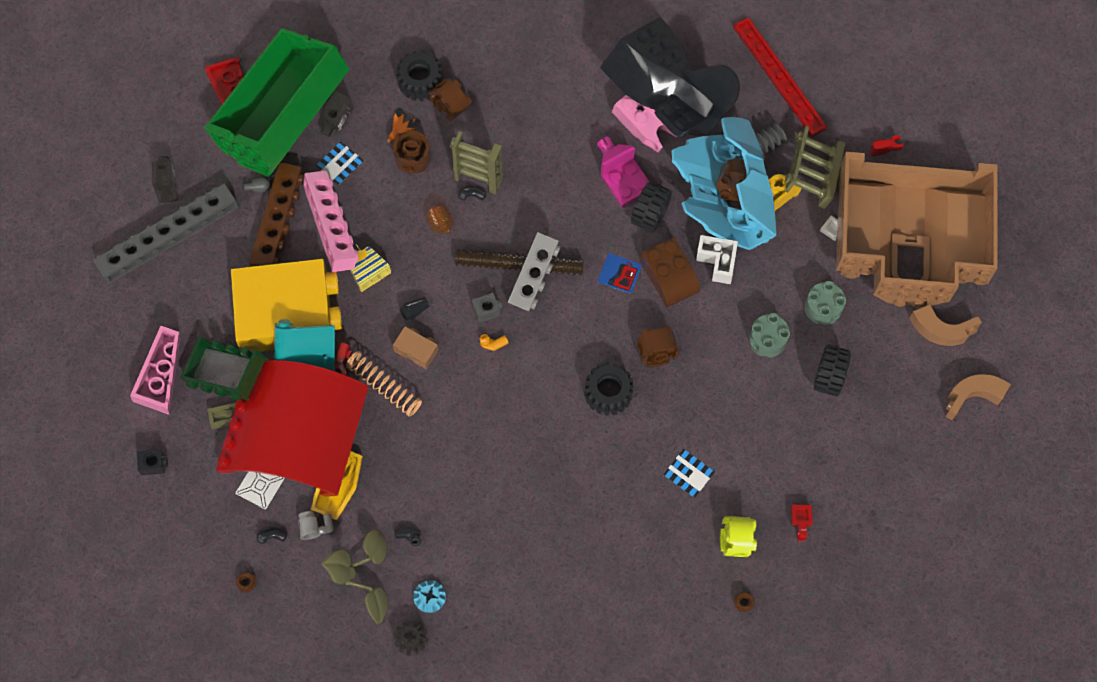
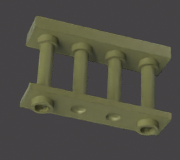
(831, 166)
(491, 171)

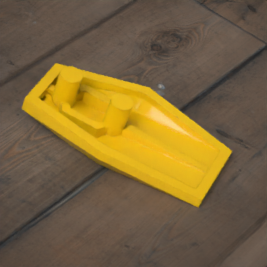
(336, 504)

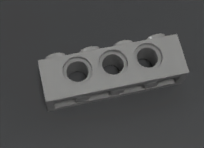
(540, 243)

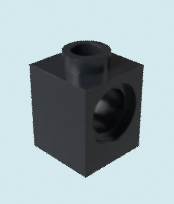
(145, 457)

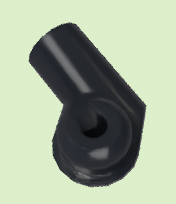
(471, 191)
(270, 532)
(410, 534)

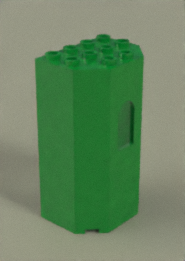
(276, 100)

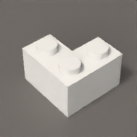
(718, 252)

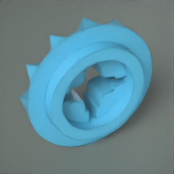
(434, 604)

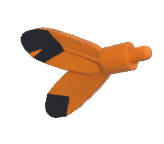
(400, 127)

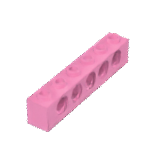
(330, 221)

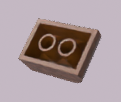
(670, 272)

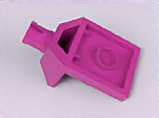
(621, 171)

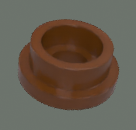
(241, 577)
(747, 596)

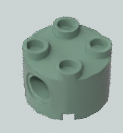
(825, 303)
(769, 335)

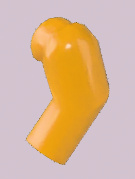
(491, 344)

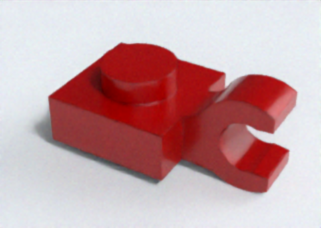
(883, 146)
(342, 357)
(802, 517)

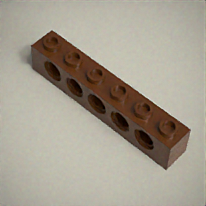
(285, 174)

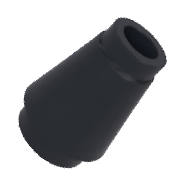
(413, 308)

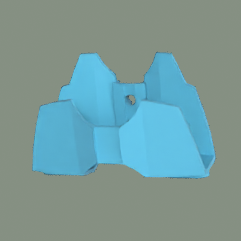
(701, 164)

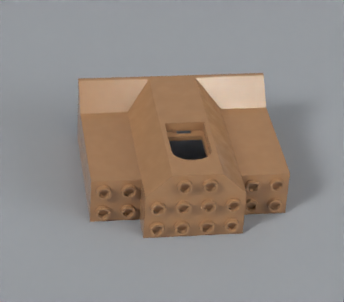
(918, 207)

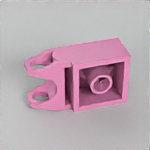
(641, 123)

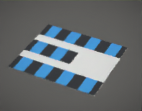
(339, 163)
(689, 473)

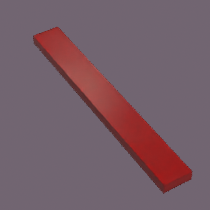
(780, 77)

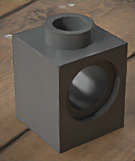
(482, 314)

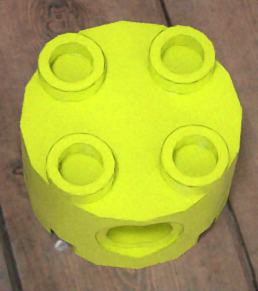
(738, 536)

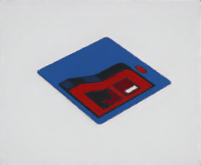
(619, 273)

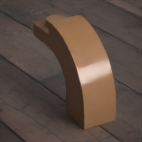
(941, 333)
(979, 385)

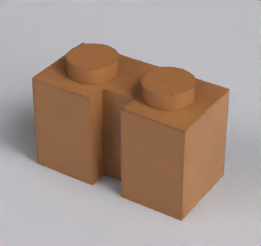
(416, 347)

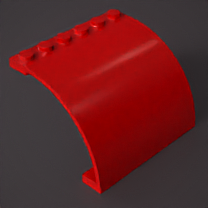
(295, 425)

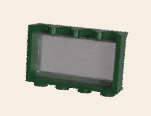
(222, 369)

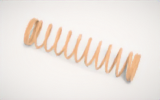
(349, 365)

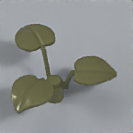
(342, 572)

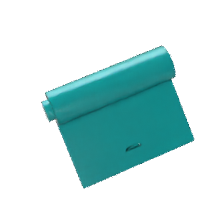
(305, 344)

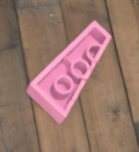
(157, 375)

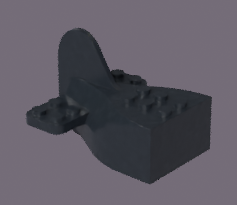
(657, 74)

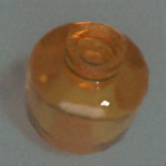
(439, 219)

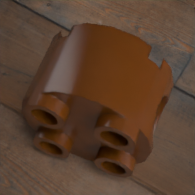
(450, 98)
(412, 151)
(730, 175)
(657, 346)

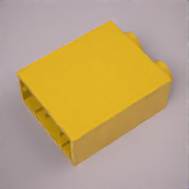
(280, 292)

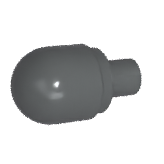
(258, 185)

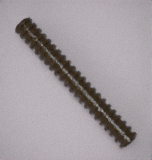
(515, 261)

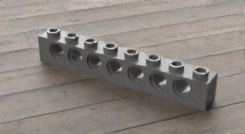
(163, 242)

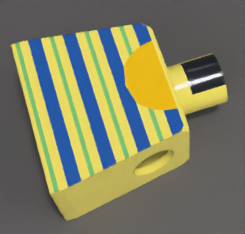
(369, 268)

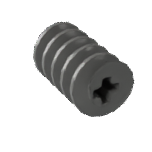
(770, 136)

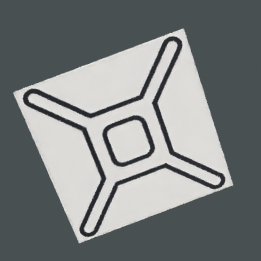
(259, 488)

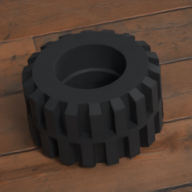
(415, 63)
(651, 206)
(832, 370)
(614, 375)

